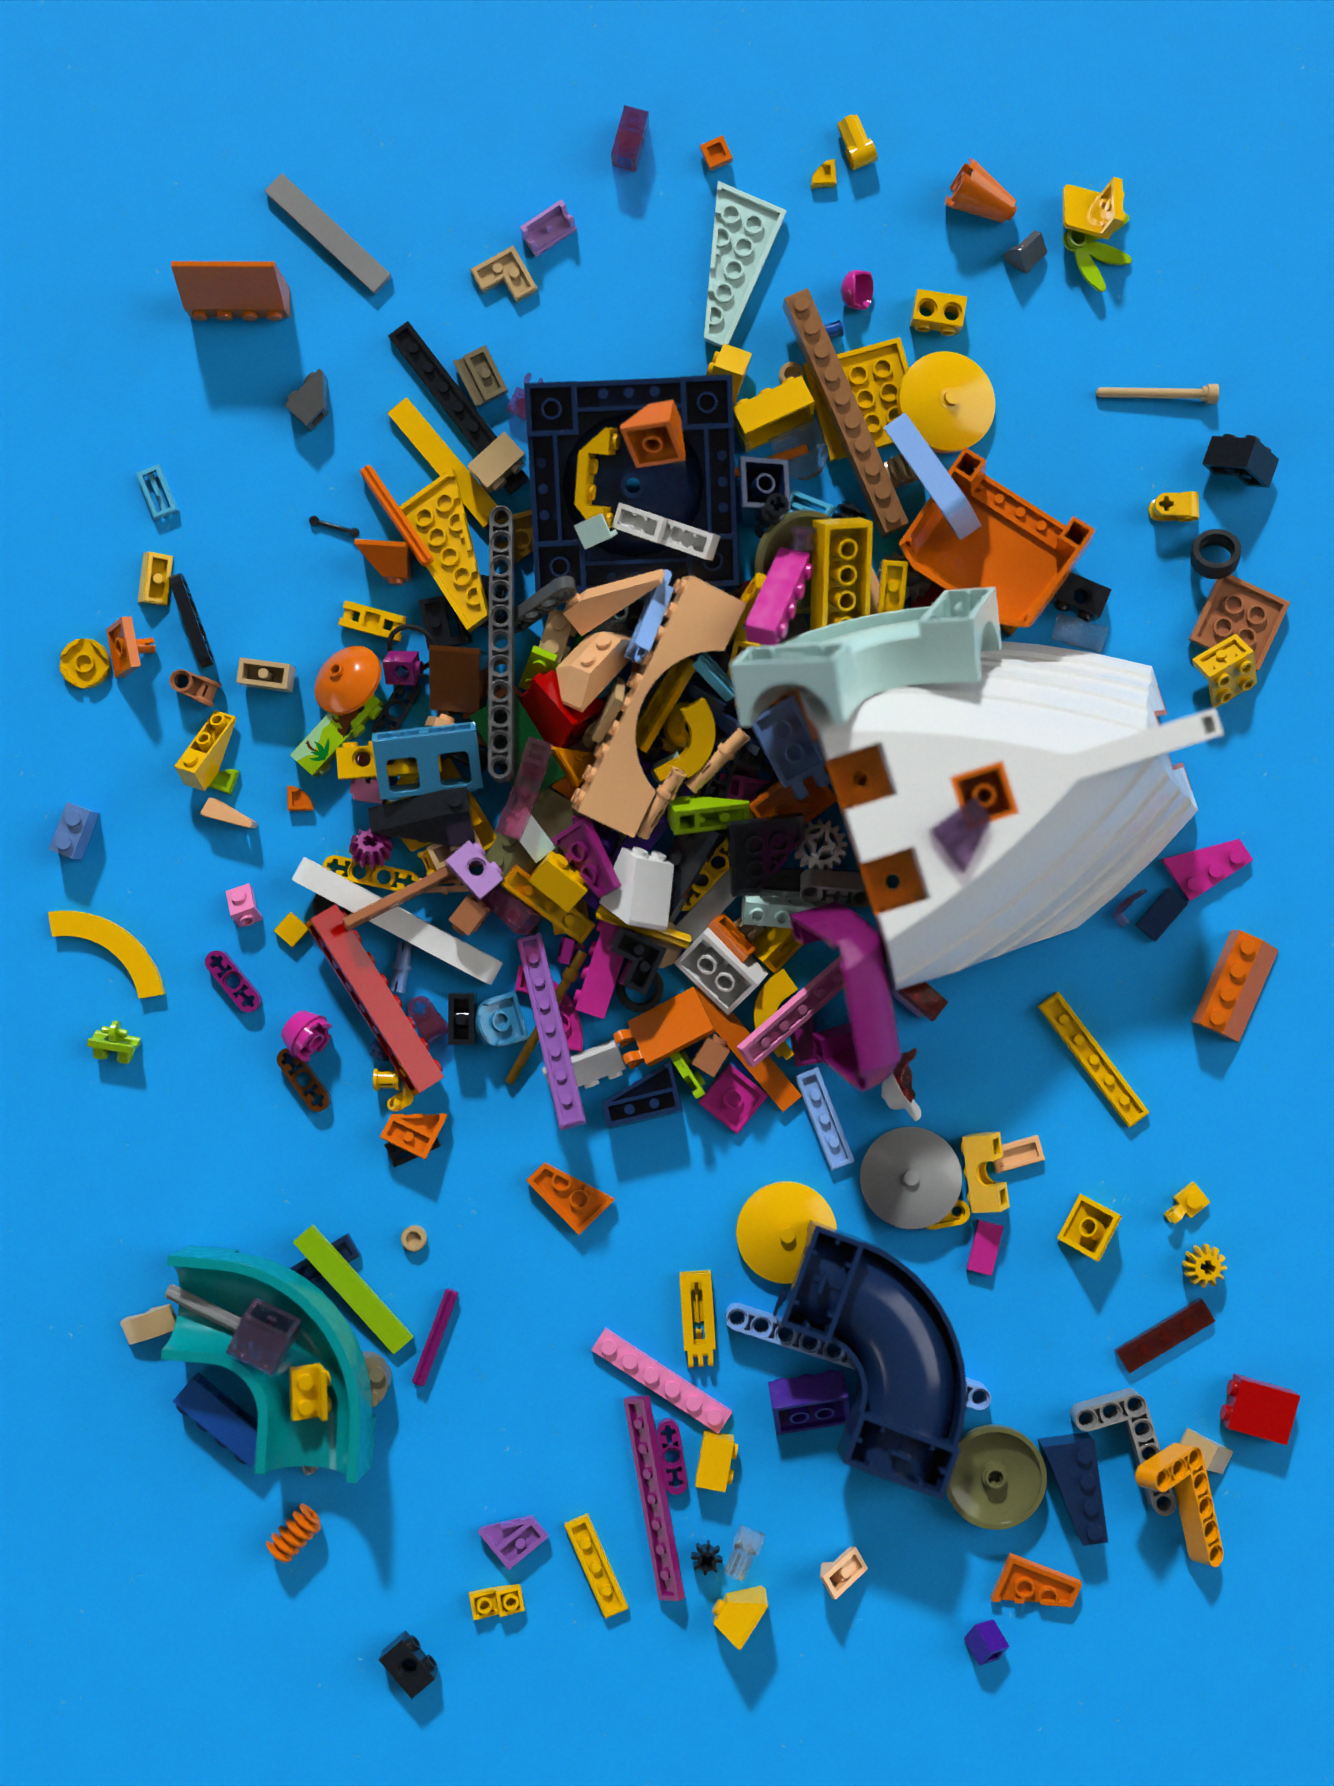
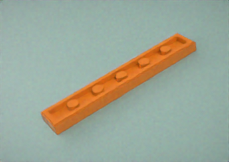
(766, 1071)

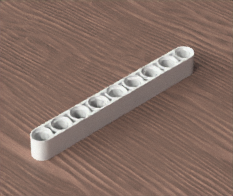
(399, 921)

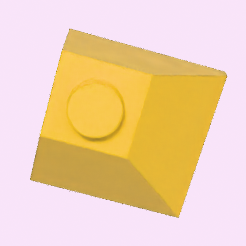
(739, 1613)

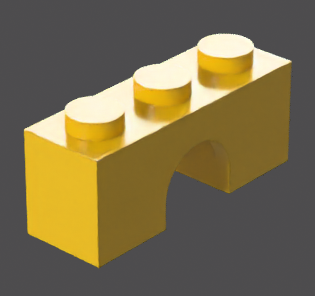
(983, 1192)

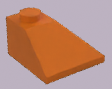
(655, 435)
(389, 558)

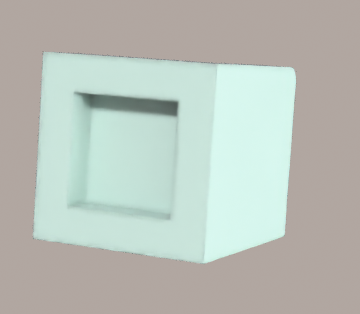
(594, 531)

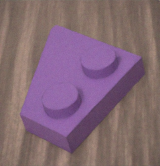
(513, 1538)

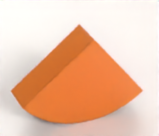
(298, 800)

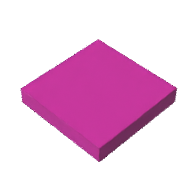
(733, 1098)

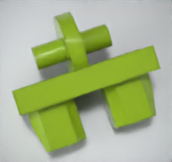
(113, 1039)

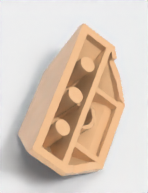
(591, 667)

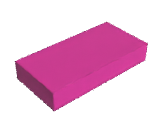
(984, 1247)

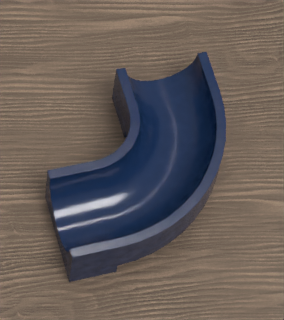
(903, 1355)

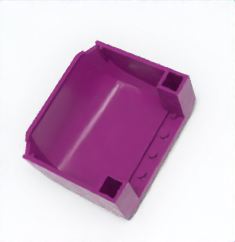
(868, 1045)

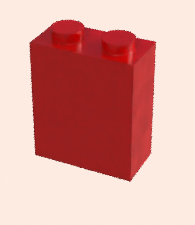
(1259, 1409)

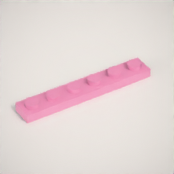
(792, 1014)
(661, 1380)

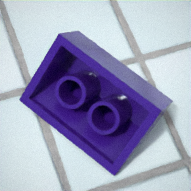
(809, 1401)

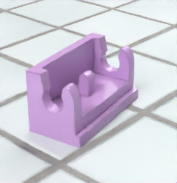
(548, 228)

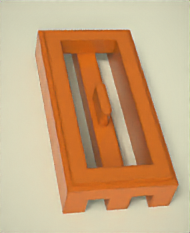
(732, 937)

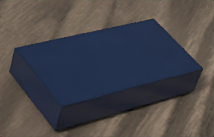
(1161, 914)

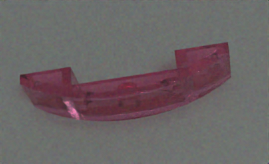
(525, 789)

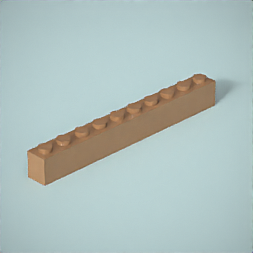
(844, 413)

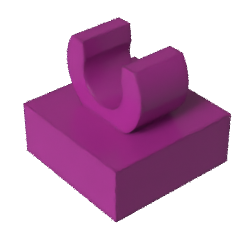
(566, 950)

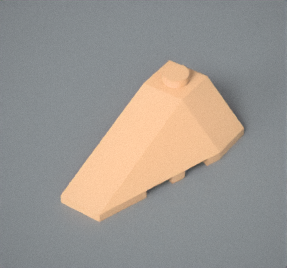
(601, 602)

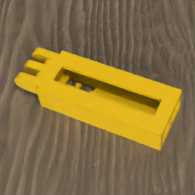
(697, 1307)

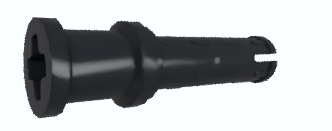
(771, 512)

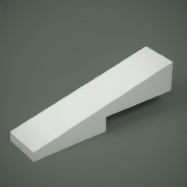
(665, 531)

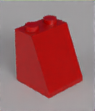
(553, 719)

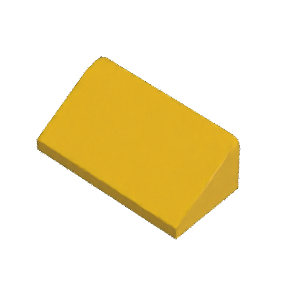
(155, 578)

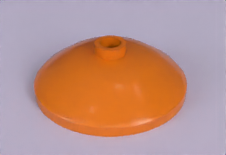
(347, 680)

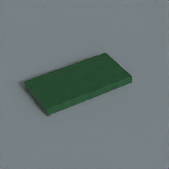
(523, 730)

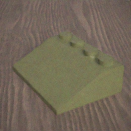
(552, 814)

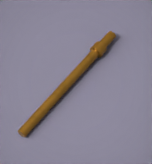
(569, 975)

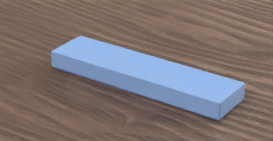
(824, 1118)

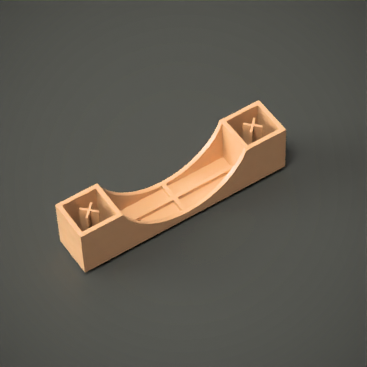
(694, 622)

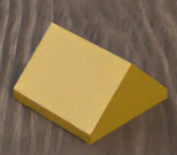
(1089, 1227)

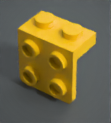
(1094, 211)

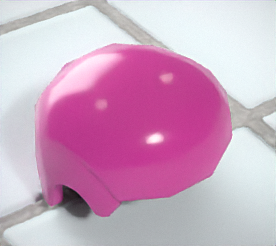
(857, 289)

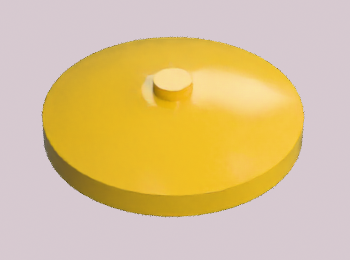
(947, 401)
(774, 1228)

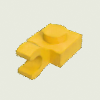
(1189, 1202)

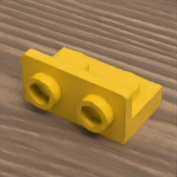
(309, 1392)

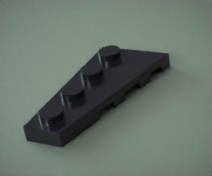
(689, 855)

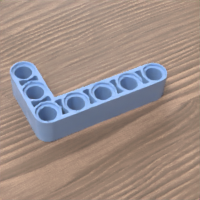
(933, 476)

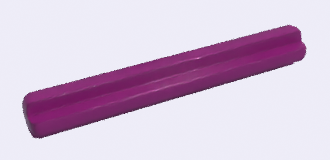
(435, 1337)

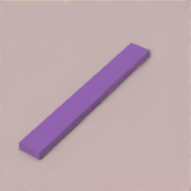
(551, 1032)

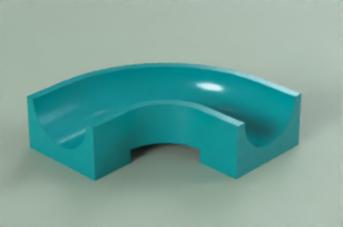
(324, 1337)

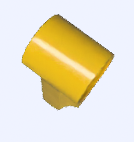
(859, 149)

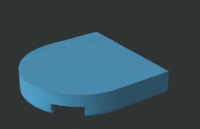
(500, 1021)

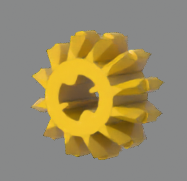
(1211, 1272)

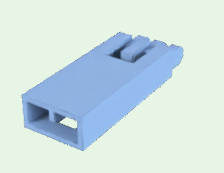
(649, 620)

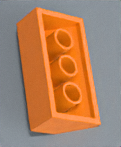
(1235, 985)

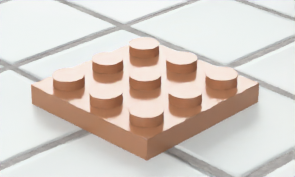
(1240, 610)

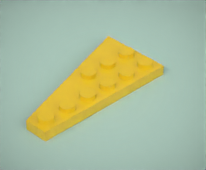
(442, 525)

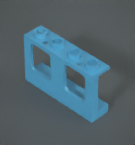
(426, 746)

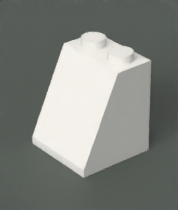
(644, 890)

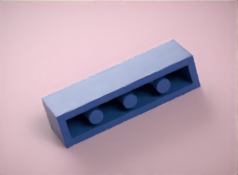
(220, 1417)

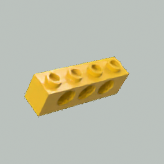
(349, 768)

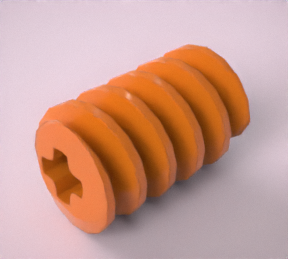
(295, 1535)

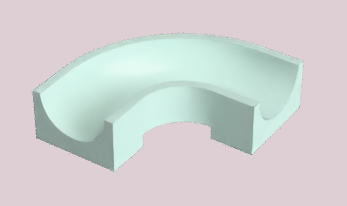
(872, 654)

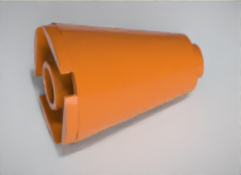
(980, 194)

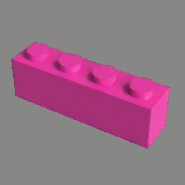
(778, 597)
(600, 975)

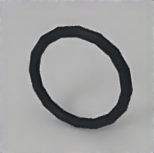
(412, 627)

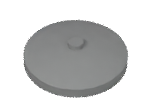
(911, 1177)

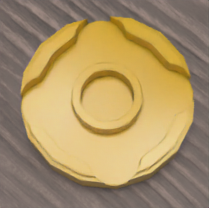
(85, 663)

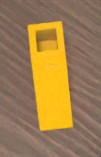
(205, 753)

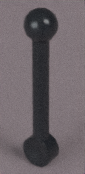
(315, 521)

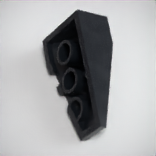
(434, 817)

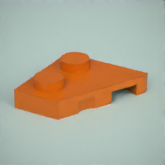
(414, 1132)

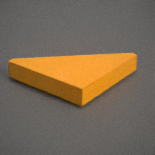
(573, 763)

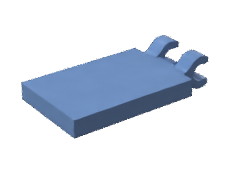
(789, 746)

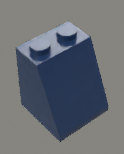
(757, 482)

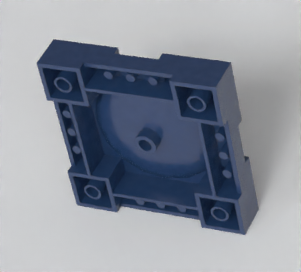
(692, 491)

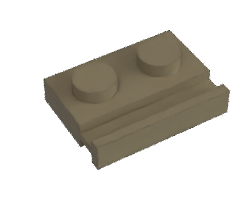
(480, 376)

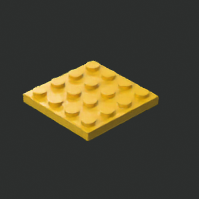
(874, 380)

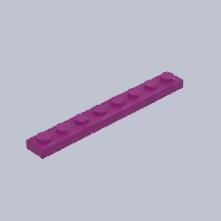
(654, 1498)

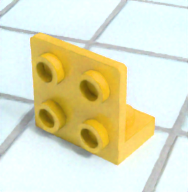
(1228, 669)

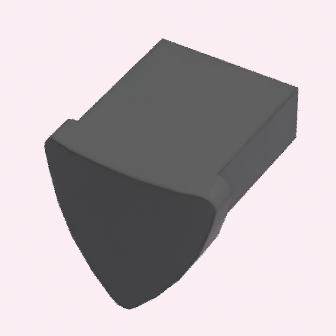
(1027, 252)

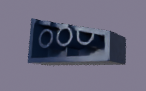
(1077, 1478)

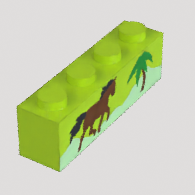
(320, 745)

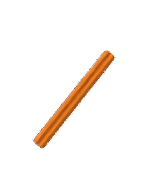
(396, 516)

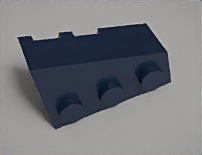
(645, 1100)

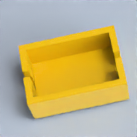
(772, 412)

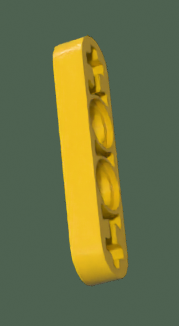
(711, 872)
(371, 875)

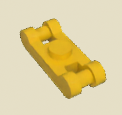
(371, 620)

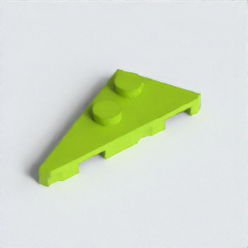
(694, 1080)

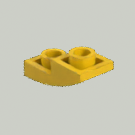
(496, 1600)

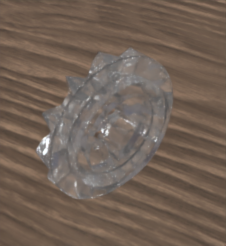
(612, 625)

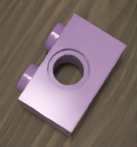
(477, 885)

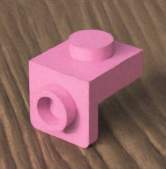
(243, 905)

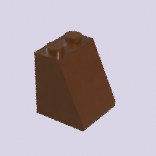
(458, 680)

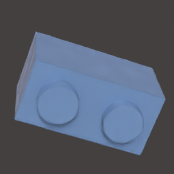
(73, 831)

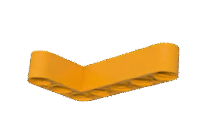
(1185, 1470)

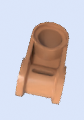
(198, 688)

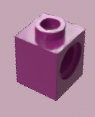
(395, 674)

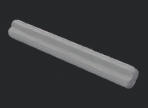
(202, 1307)

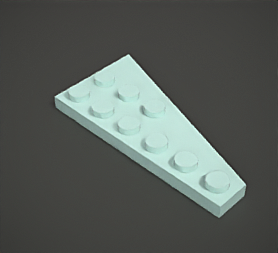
(740, 245)

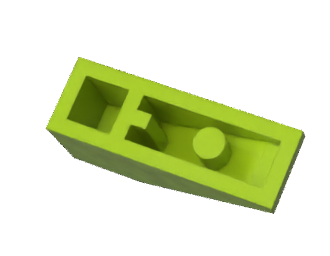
(703, 814)

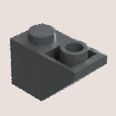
(310, 401)

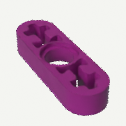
(228, 962)
(668, 1475)

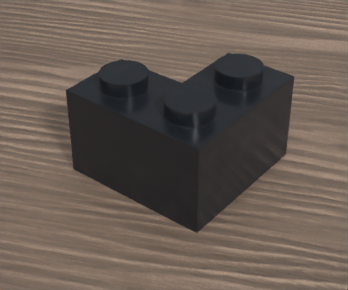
(1241, 458)
(642, 956)

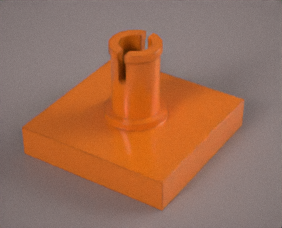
(125, 647)

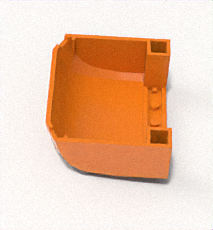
(1013, 550)

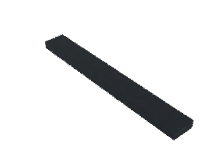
(449, 395)

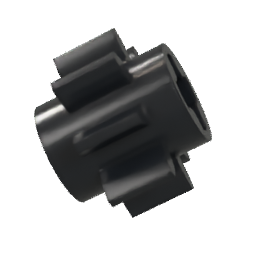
(707, 1550)

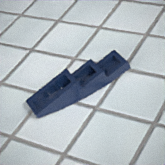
(723, 712)

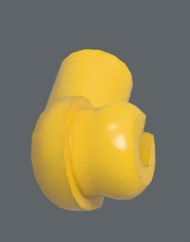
(400, 1100)

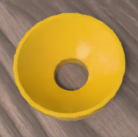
(675, 727)

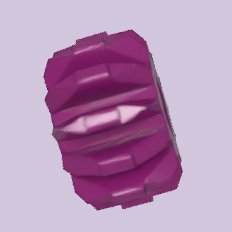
(370, 848)

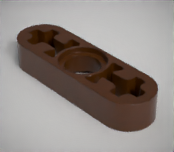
(308, 1099)

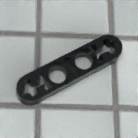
(191, 620)

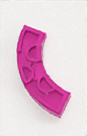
(569, 1015)

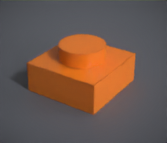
(716, 153)

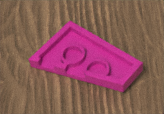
(1205, 867)

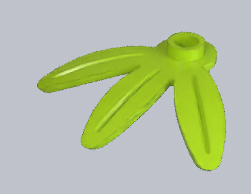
(1086, 247)

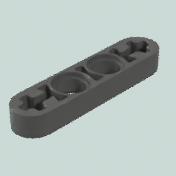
(543, 602)

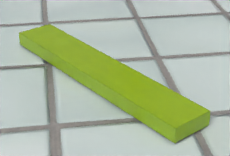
(353, 1289)

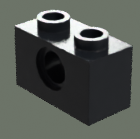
(1094, 597)
(461, 1018)
(410, 1678)

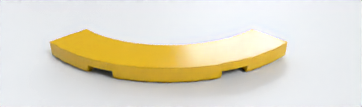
(116, 940)

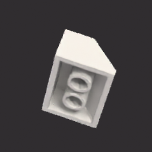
(719, 971)
(596, 1064)

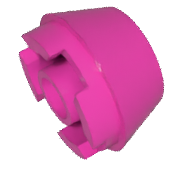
(305, 1034)

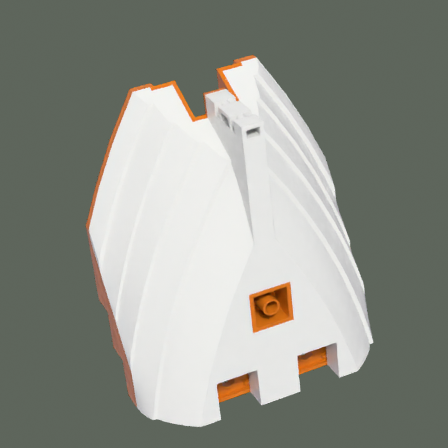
(1059, 759)

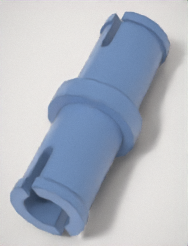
(401, 967)

